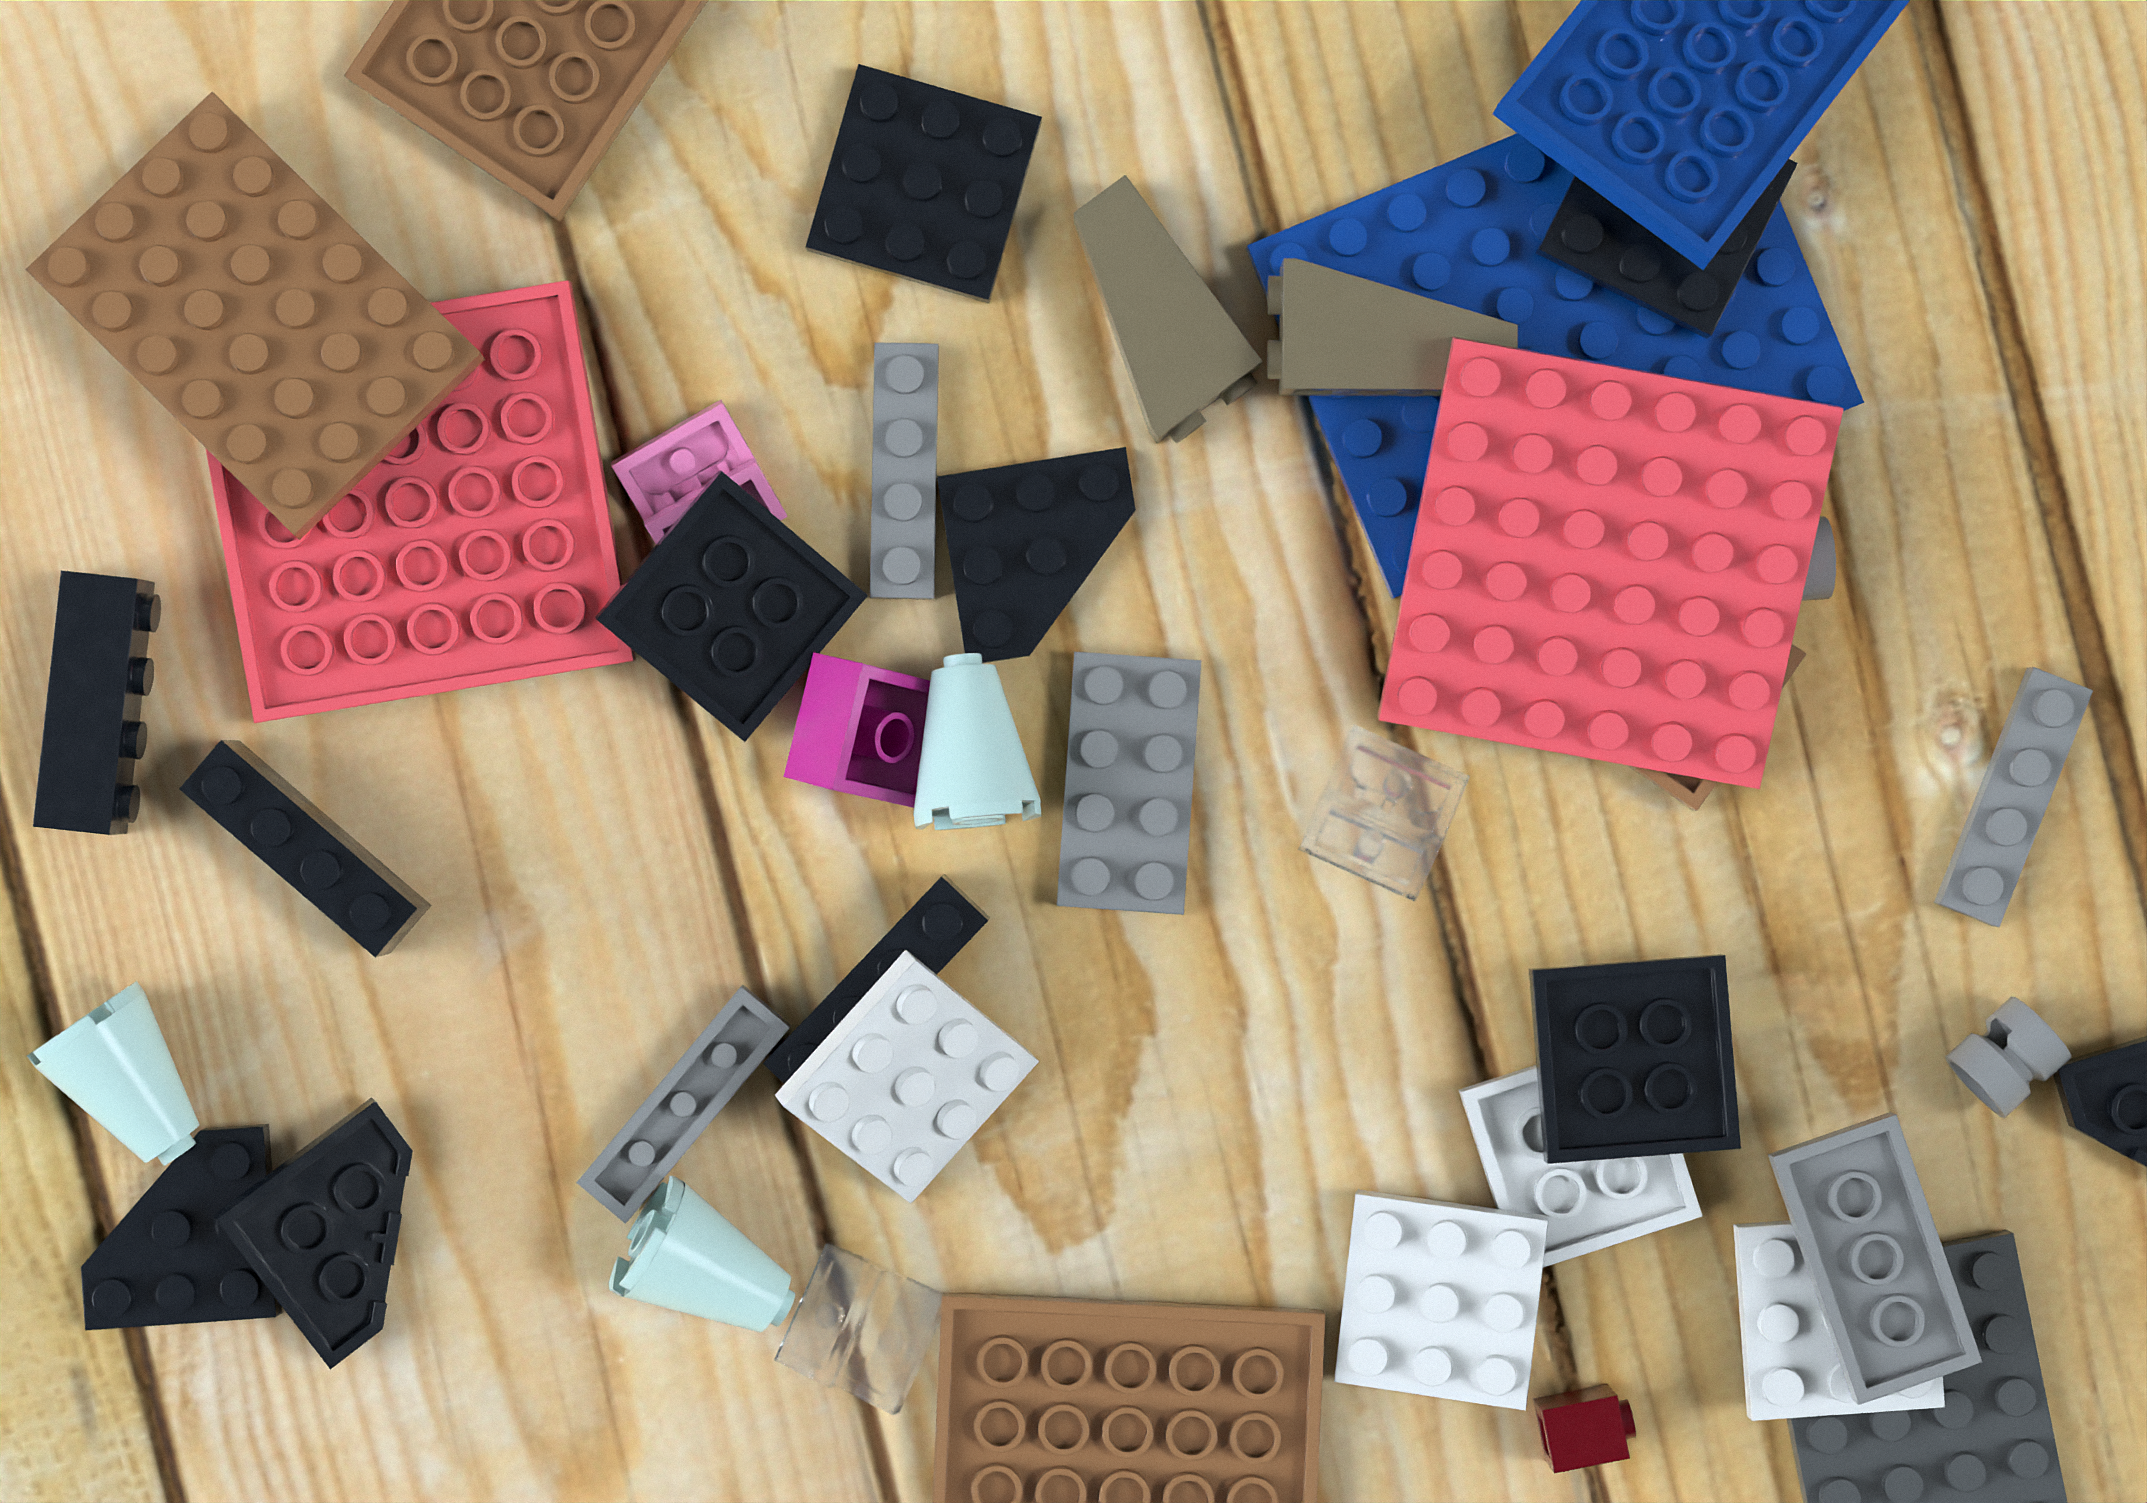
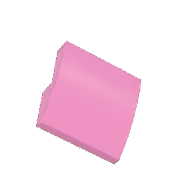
(678, 464)

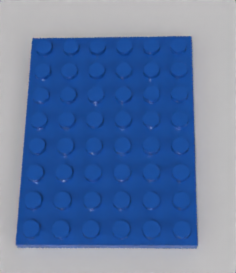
(1472, 242)

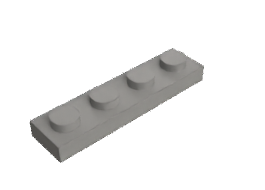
(904, 471)
(2013, 796)
(684, 1104)

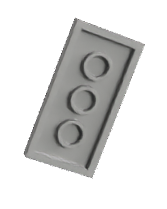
(1129, 783)
(1875, 1258)

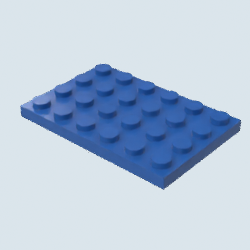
(1689, 101)

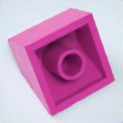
(859, 730)

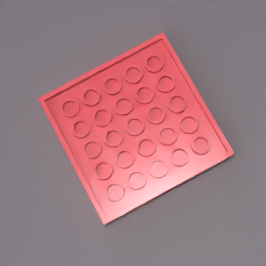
(458, 553)
(1608, 562)

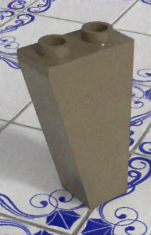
(1163, 315)
(1364, 336)

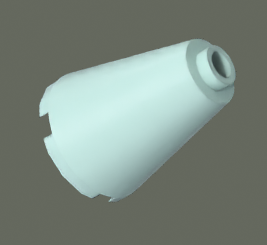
(971, 752)
(123, 1076)
(700, 1264)

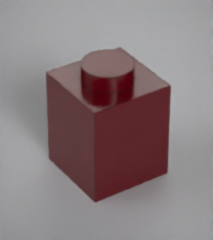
(1584, 1427)

